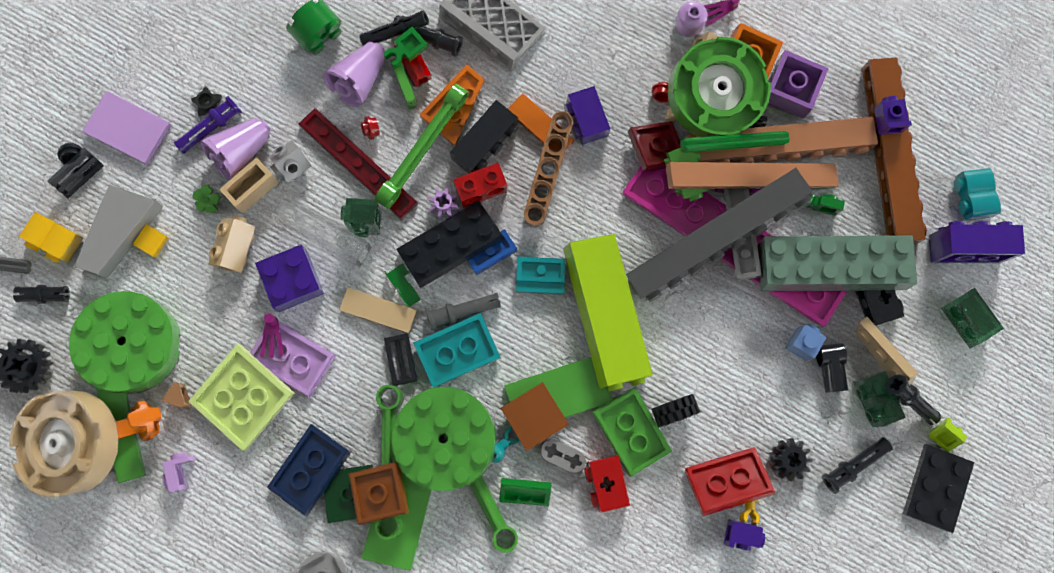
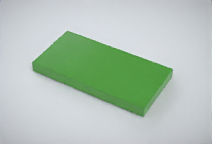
(571, 387)
(400, 550)

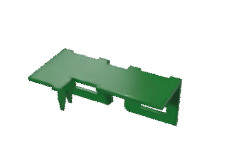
(398, 280)

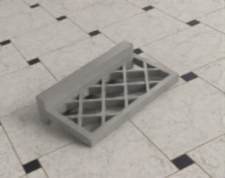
(483, 38)

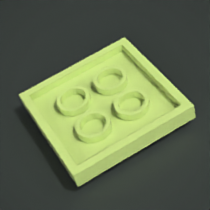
(241, 397)

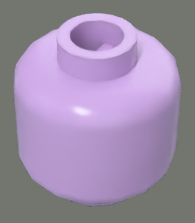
(691, 18)

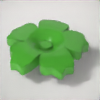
(205, 199)

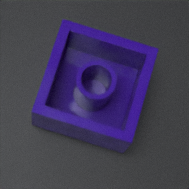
(289, 278)

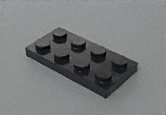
(449, 244)

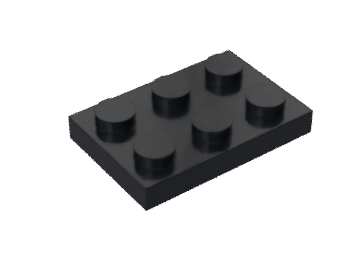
(938, 488)

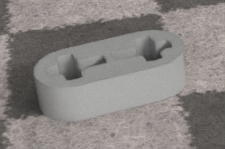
(565, 450)

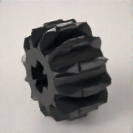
(798, 456)

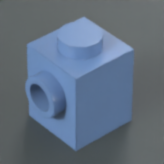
(806, 342)

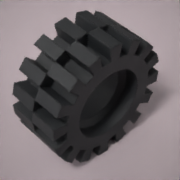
(675, 410)

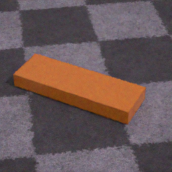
(535, 121)

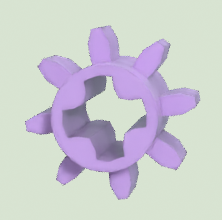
(439, 198)

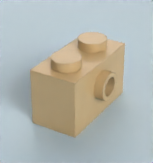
(249, 185)

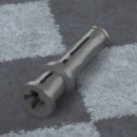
(451, 313)

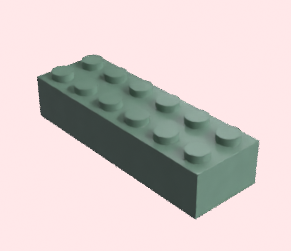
(837, 263)

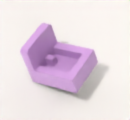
(174, 476)

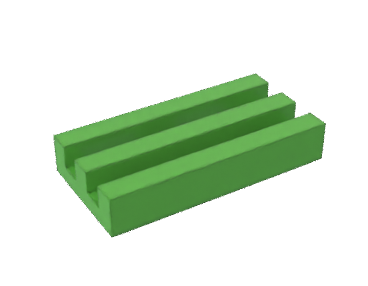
(405, 86)

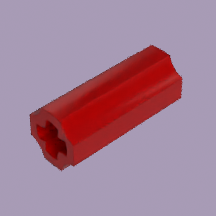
(417, 70)

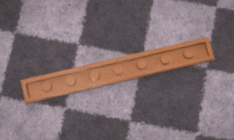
(746, 175)

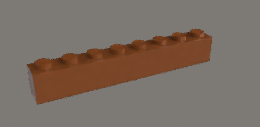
(894, 155)

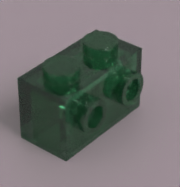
(362, 216)
(974, 320)
(878, 404)

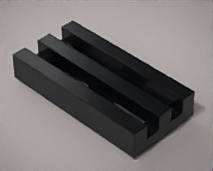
(69, 187)
(404, 380)

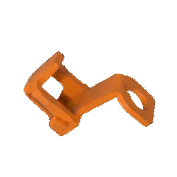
(142, 421)

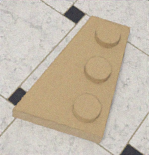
(883, 351)

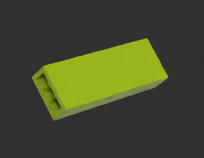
(607, 312)

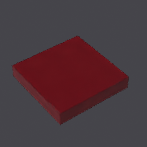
(653, 142)

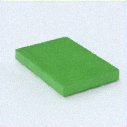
(631, 431)

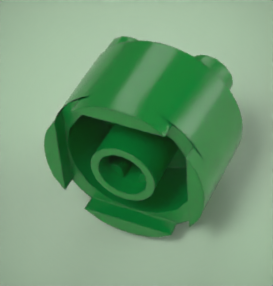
(314, 26)

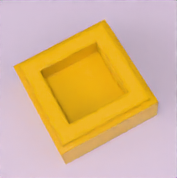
(150, 240)

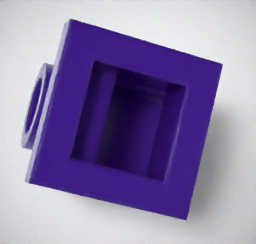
(892, 122)
(744, 535)

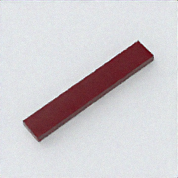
(353, 159)

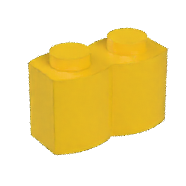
(50, 237)

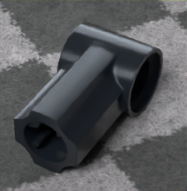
(832, 361)

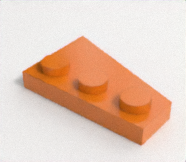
(468, 80)

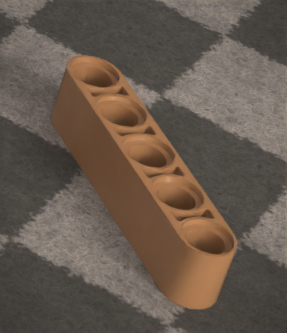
(551, 158)

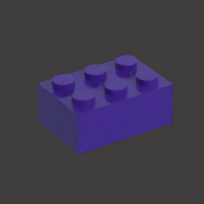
(976, 242)

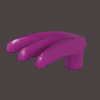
(726, 7)
(271, 328)

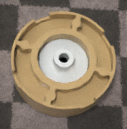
(64, 443)

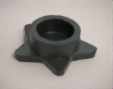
(204, 96)

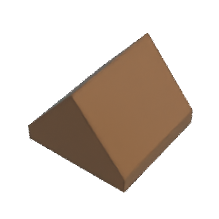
(177, 396)

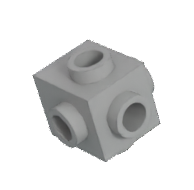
(289, 162)

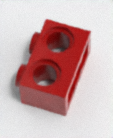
(480, 185)

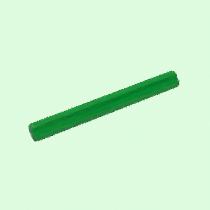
(736, 141)

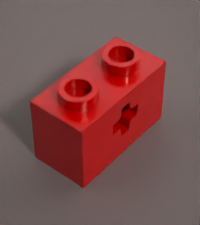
(617, 495)

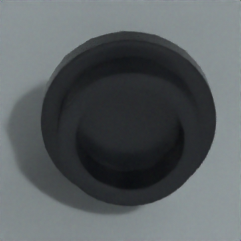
(67, 152)

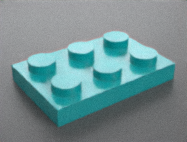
(456, 350)

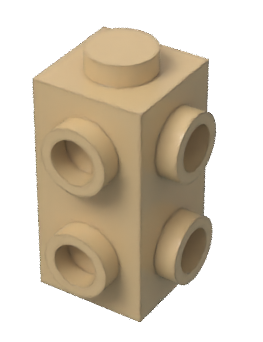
(231, 244)

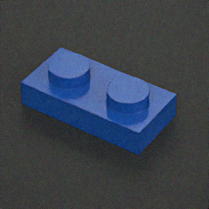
(493, 254)

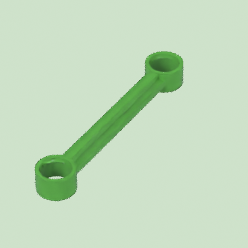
(391, 189)
(389, 416)
(491, 511)

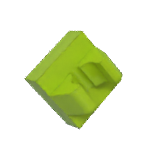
(947, 435)

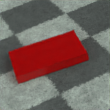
(729, 481)

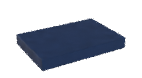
(309, 470)

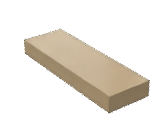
(378, 310)

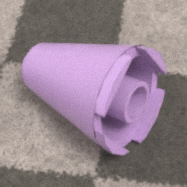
(356, 74)
(235, 146)

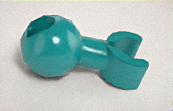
(503, 445)

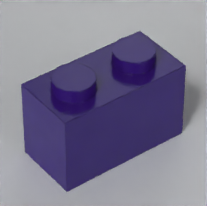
(587, 115)

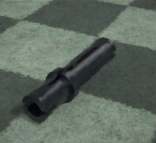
(395, 28)

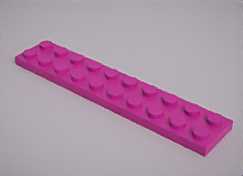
(652, 193)

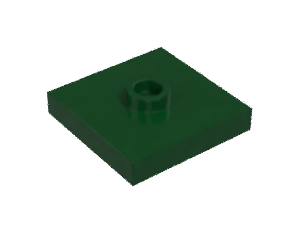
(339, 496)

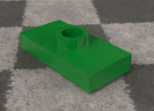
(525, 492)

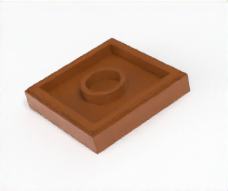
(534, 416)
(378, 493)

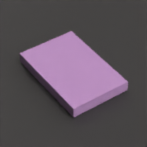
(126, 127)
(301, 363)

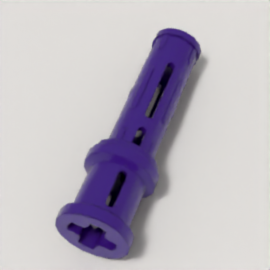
(184, 144)

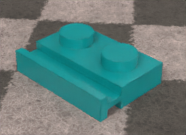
(540, 275)

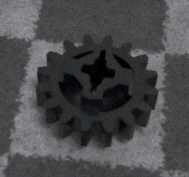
(32, 369)

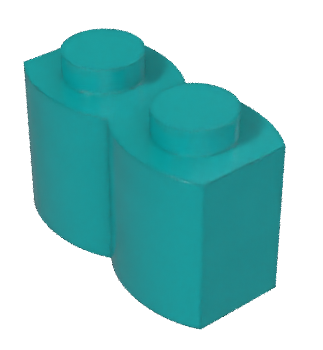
(977, 194)

